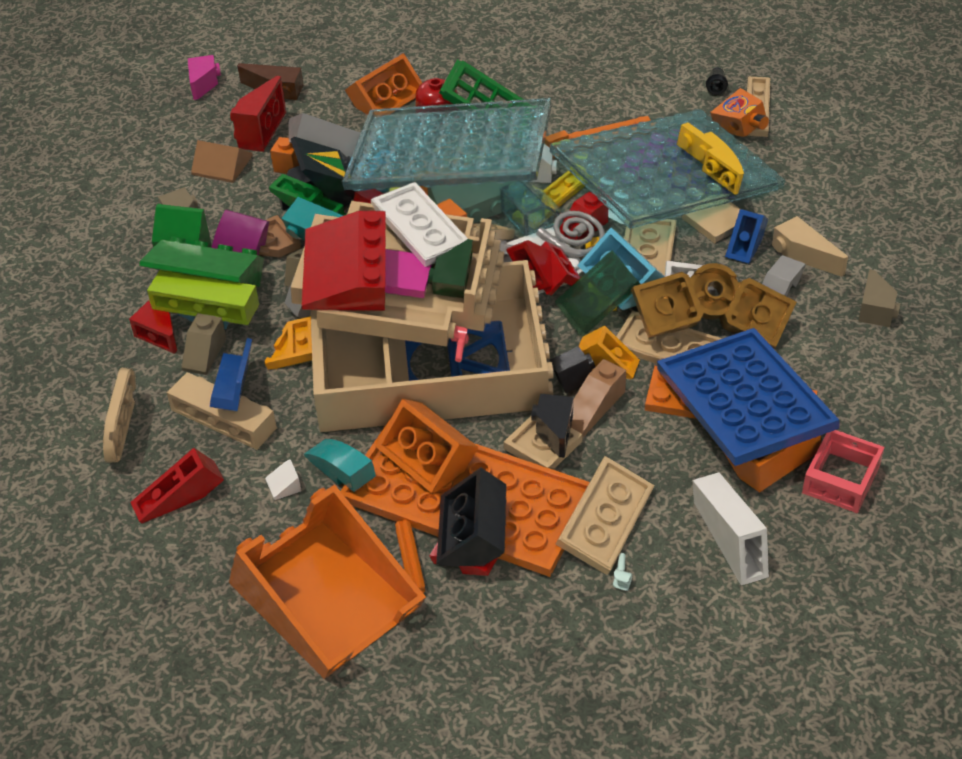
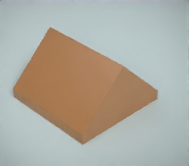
(219, 161)

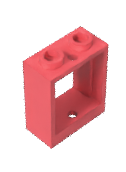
(833, 488)

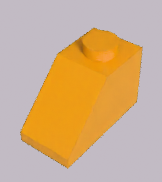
(605, 345)

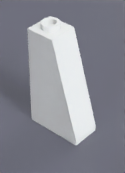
(734, 527)

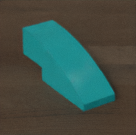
(342, 463)

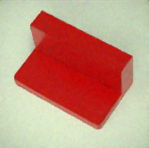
(561, 269)

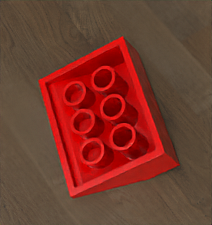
(346, 263)

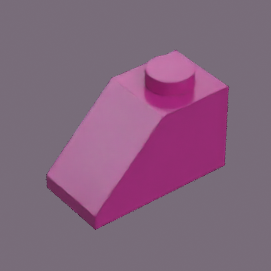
(203, 75)

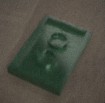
(597, 293)

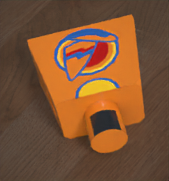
(741, 114)

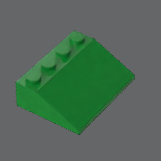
(205, 261)

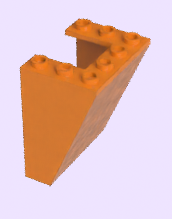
(326, 583)

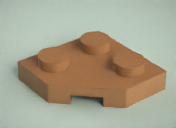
(278, 240)

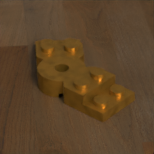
(682, 300)

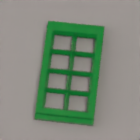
(454, 80)

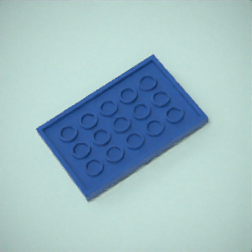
(747, 396)

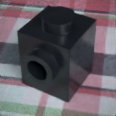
(572, 368)

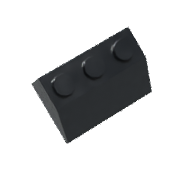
(472, 521)

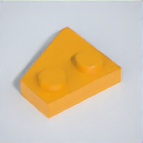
(293, 345)

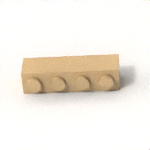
(248, 425)

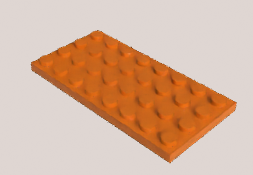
(536, 502)

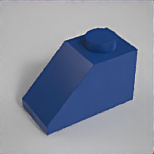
(746, 236)

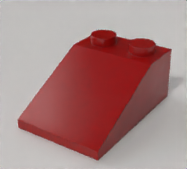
(259, 115)

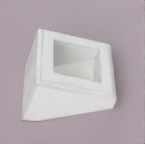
(283, 481)

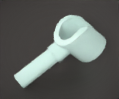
(621, 578)

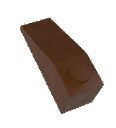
(256, 75)

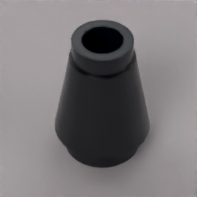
(717, 81)

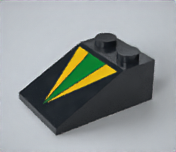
(324, 168)

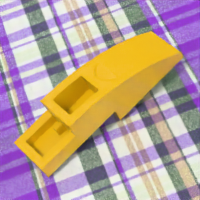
(714, 154)

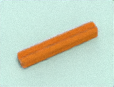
(409, 553)

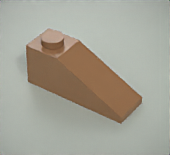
(597, 395)

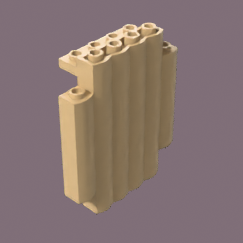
(427, 318)

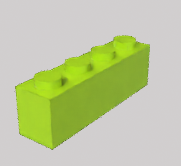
(203, 295)

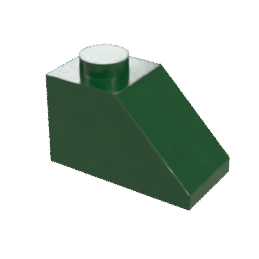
(452, 271)

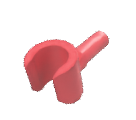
(461, 338)

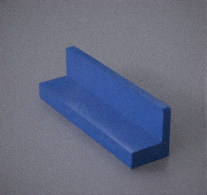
(231, 379)

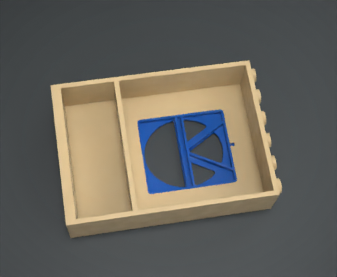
(367, 376)

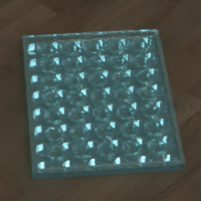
(450, 145)
(649, 177)

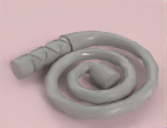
(577, 231)

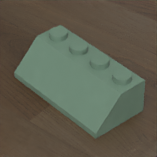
(476, 200)

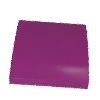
(240, 231)

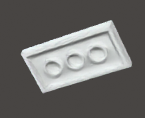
(419, 222)

